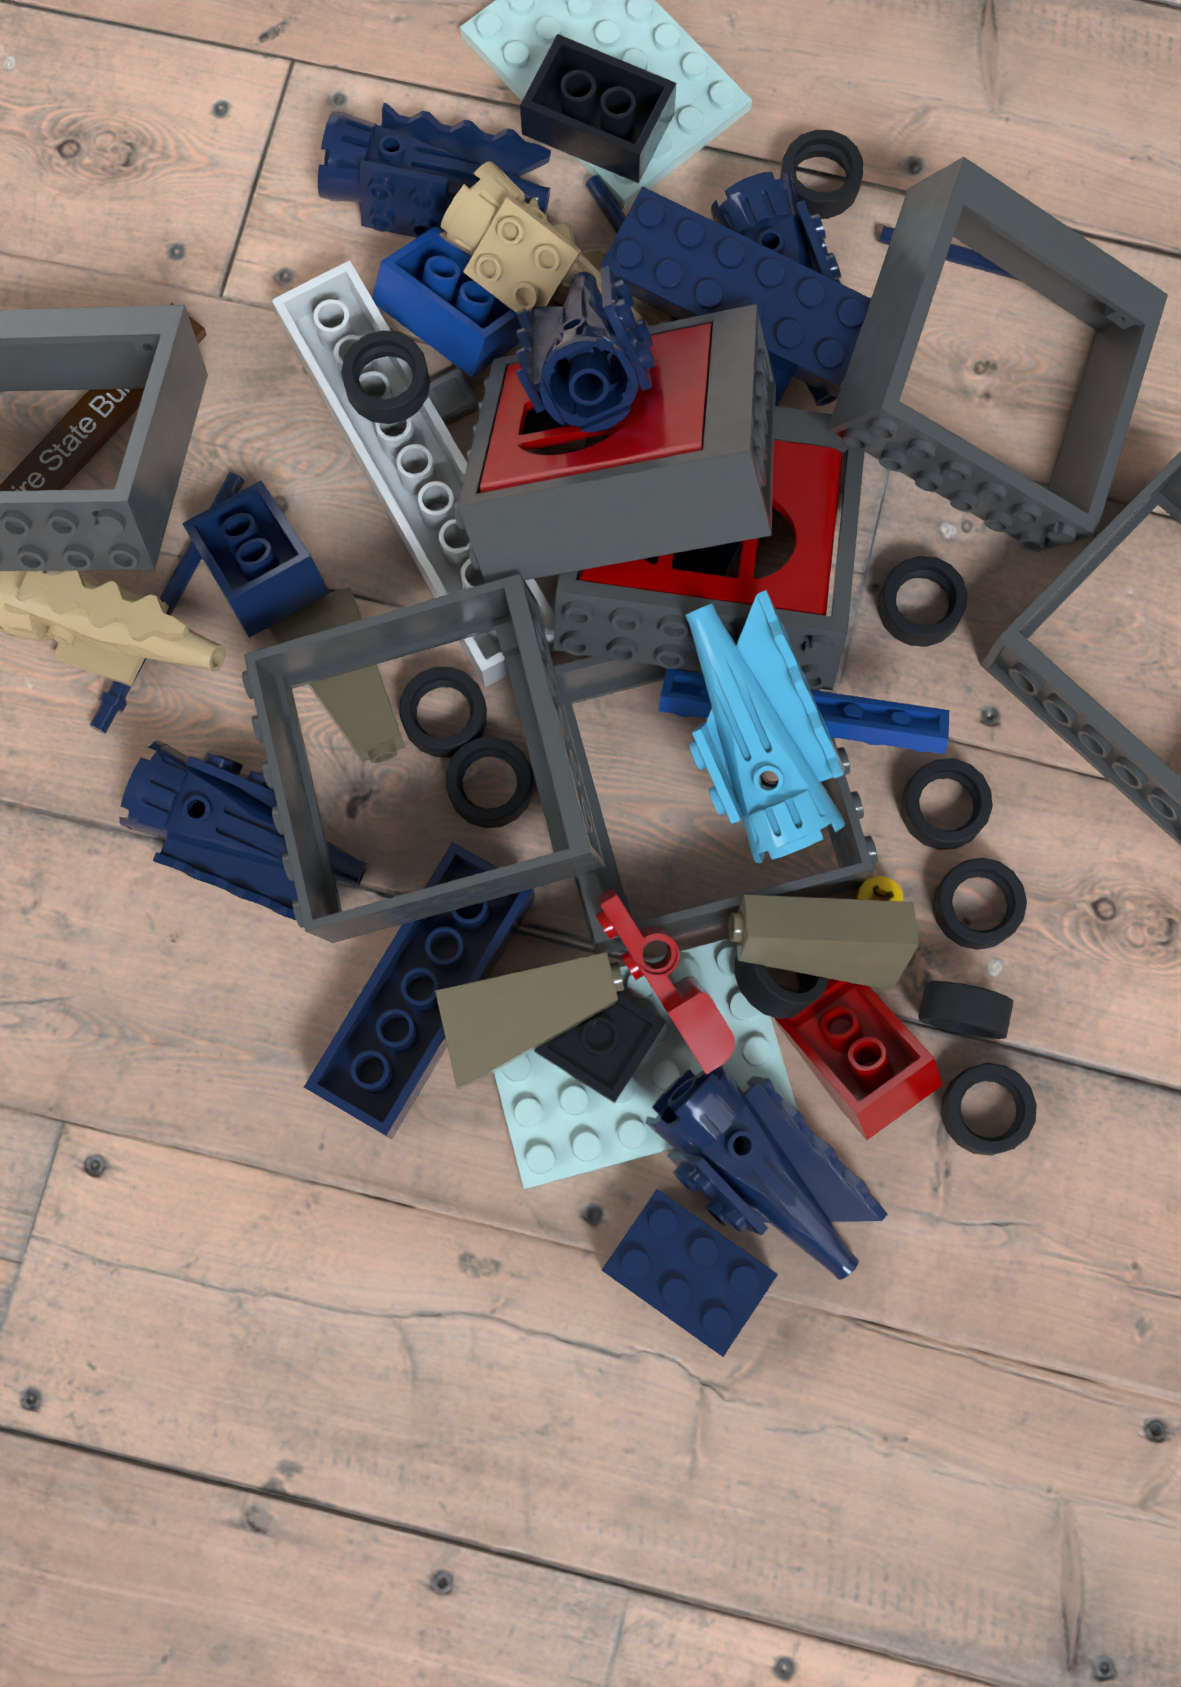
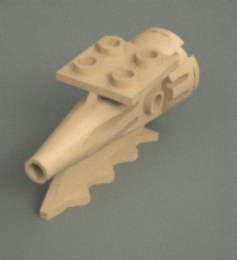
(516, 249)
(99, 624)

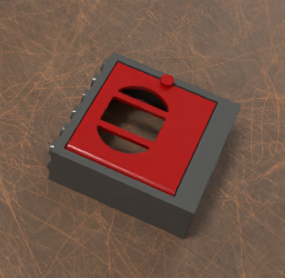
(673, 478)
(640, 607)

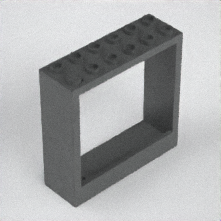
(1061, 266)
(103, 351)
(497, 605)
(1063, 703)
(854, 851)

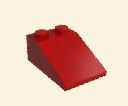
(862, 1055)

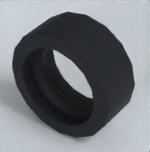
(836, 148)
(376, 346)
(935, 571)
(439, 678)
(474, 751)
(966, 776)
(1000, 875)
(771, 998)
(966, 1009)
(1016, 1086)

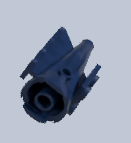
(416, 167)
(772, 216)
(587, 355)
(236, 836)
(761, 1164)

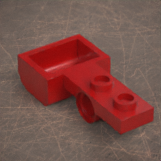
(684, 1001)

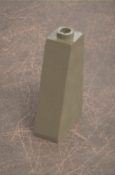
(353, 699)
(827, 937)
(515, 1013)

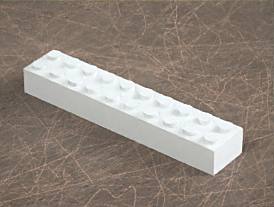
(408, 462)

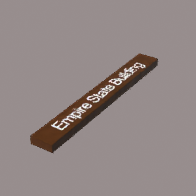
(78, 436)

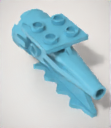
(763, 723)

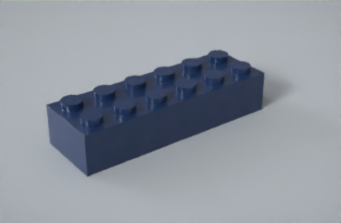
(703, 268)
(396, 1023)

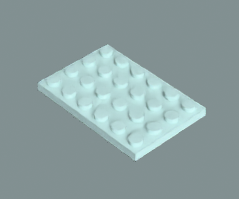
(518, 34)
(571, 1130)

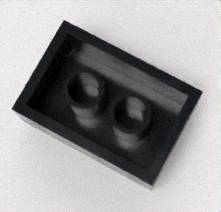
(598, 108)

